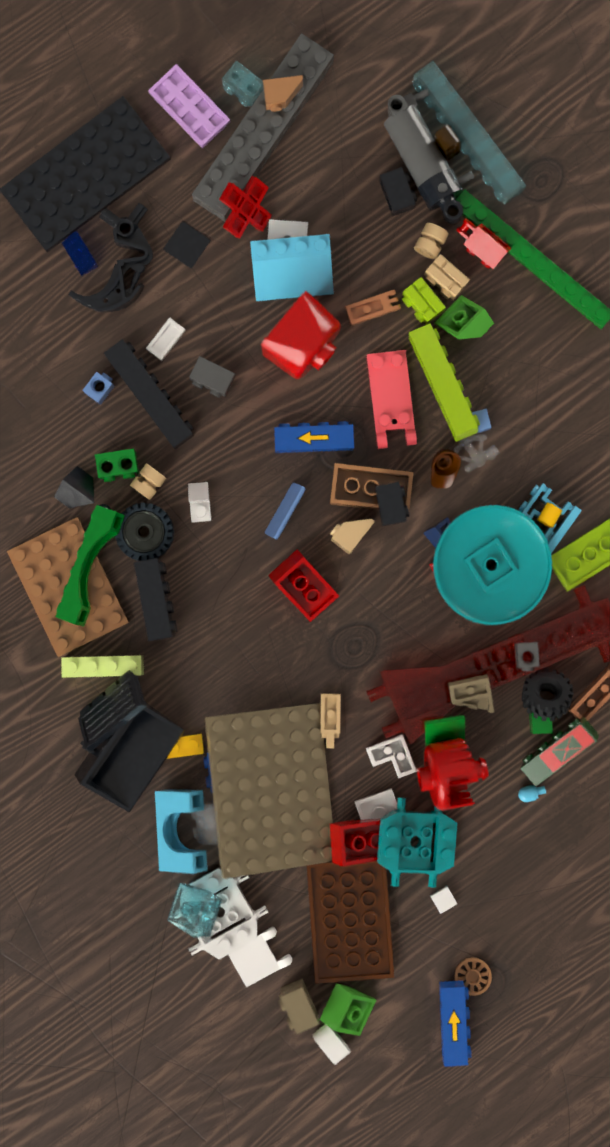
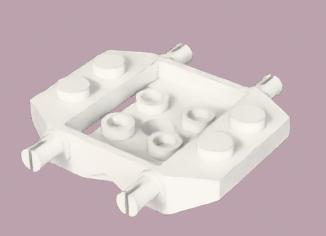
(235, 908)

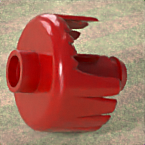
(448, 772)

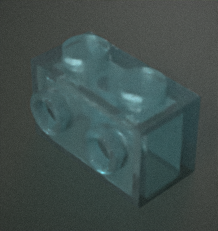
(242, 84)

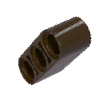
(448, 142)

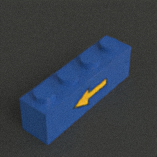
(314, 438)
(453, 1023)

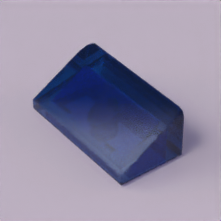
(79, 253)

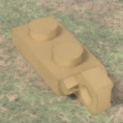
(330, 718)

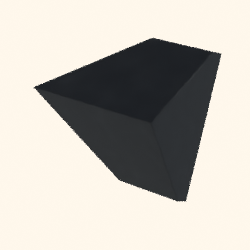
(76, 489)

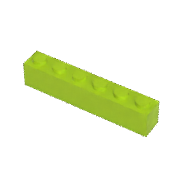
(443, 382)

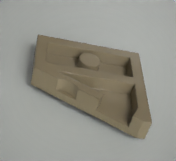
(472, 693)

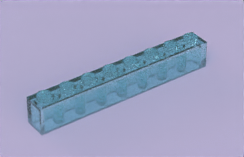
(474, 139)

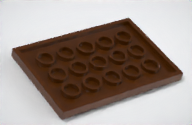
(350, 922)

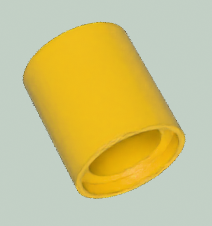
(549, 515)

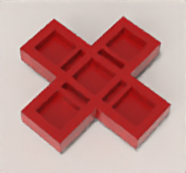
(245, 207)

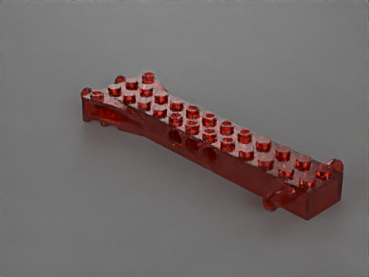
(425, 694)

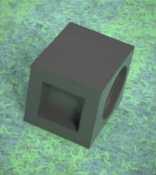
(520, 648)

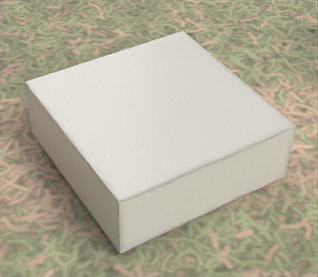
(443, 899)

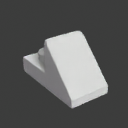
(199, 502)

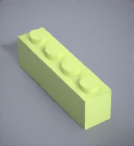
(102, 666)

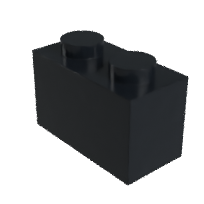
(397, 191)
(391, 503)

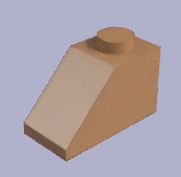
(281, 91)

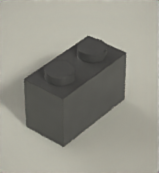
(212, 377)

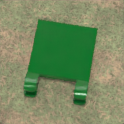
(444, 729)

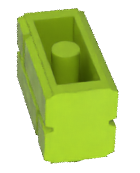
(423, 301)

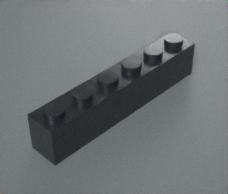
(149, 395)

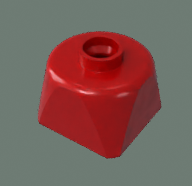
(302, 338)

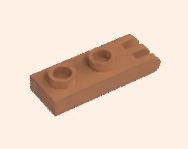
(372, 307)

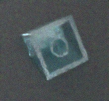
(194, 910)

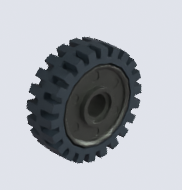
(156, 542)

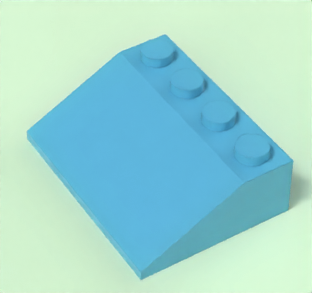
(291, 267)

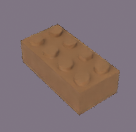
(356, 485)

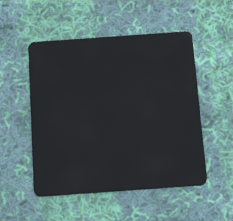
(186, 244)

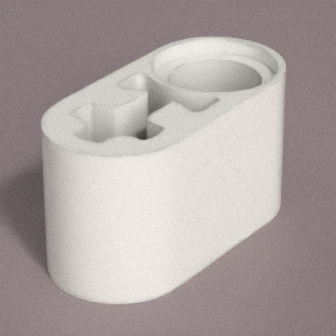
(331, 1043)

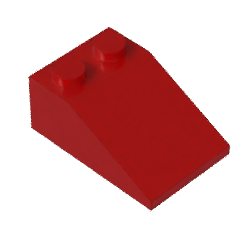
(303, 585)
(354, 841)

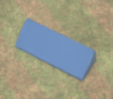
(285, 511)

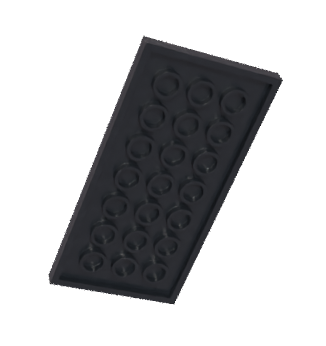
(85, 174)

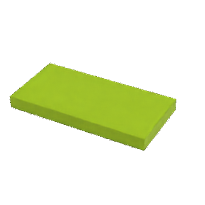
(583, 557)

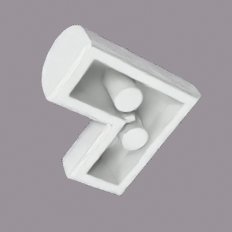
(395, 750)

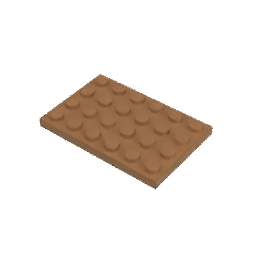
(45, 570)

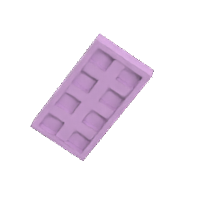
(189, 106)

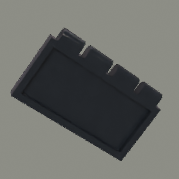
(111, 710)

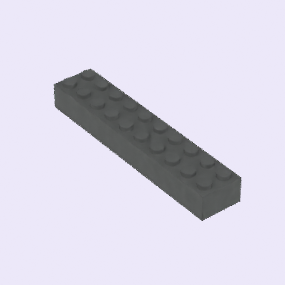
(261, 128)

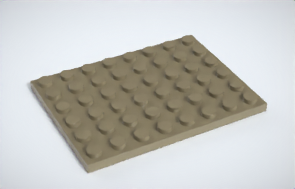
(270, 789)

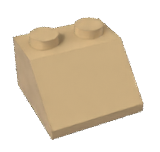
(350, 533)

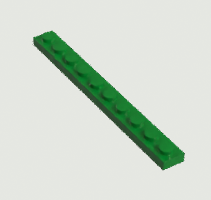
(536, 261)

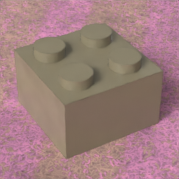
(299, 1006)

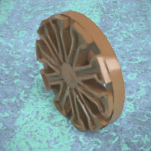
(473, 975)

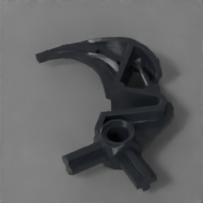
(134, 241)

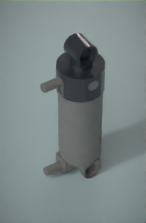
(423, 156)

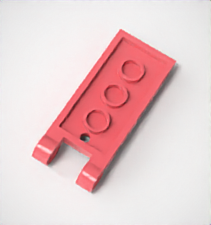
(391, 395)

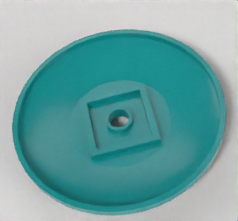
(520, 570)

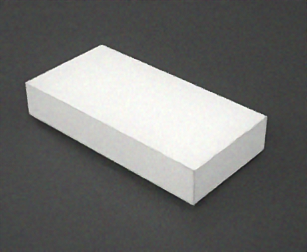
(165, 339)

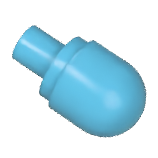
(530, 793)

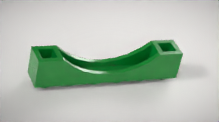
(75, 602)

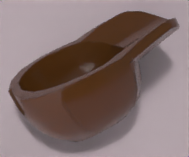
(445, 470)

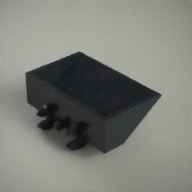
(129, 758)

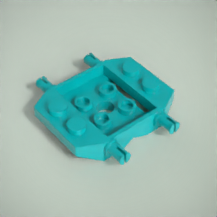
(400, 857)

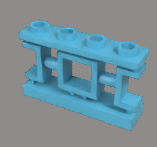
(553, 538)

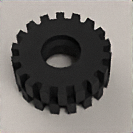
(548, 682)

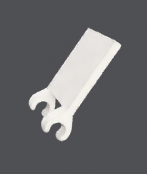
(257, 960)

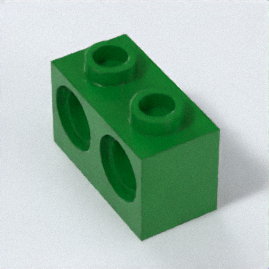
(117, 459)

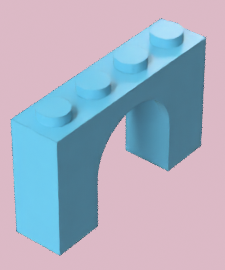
(171, 852)

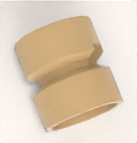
(430, 242)
(148, 481)

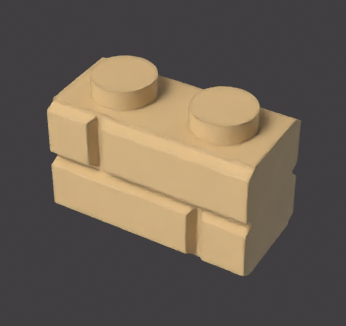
(446, 277)

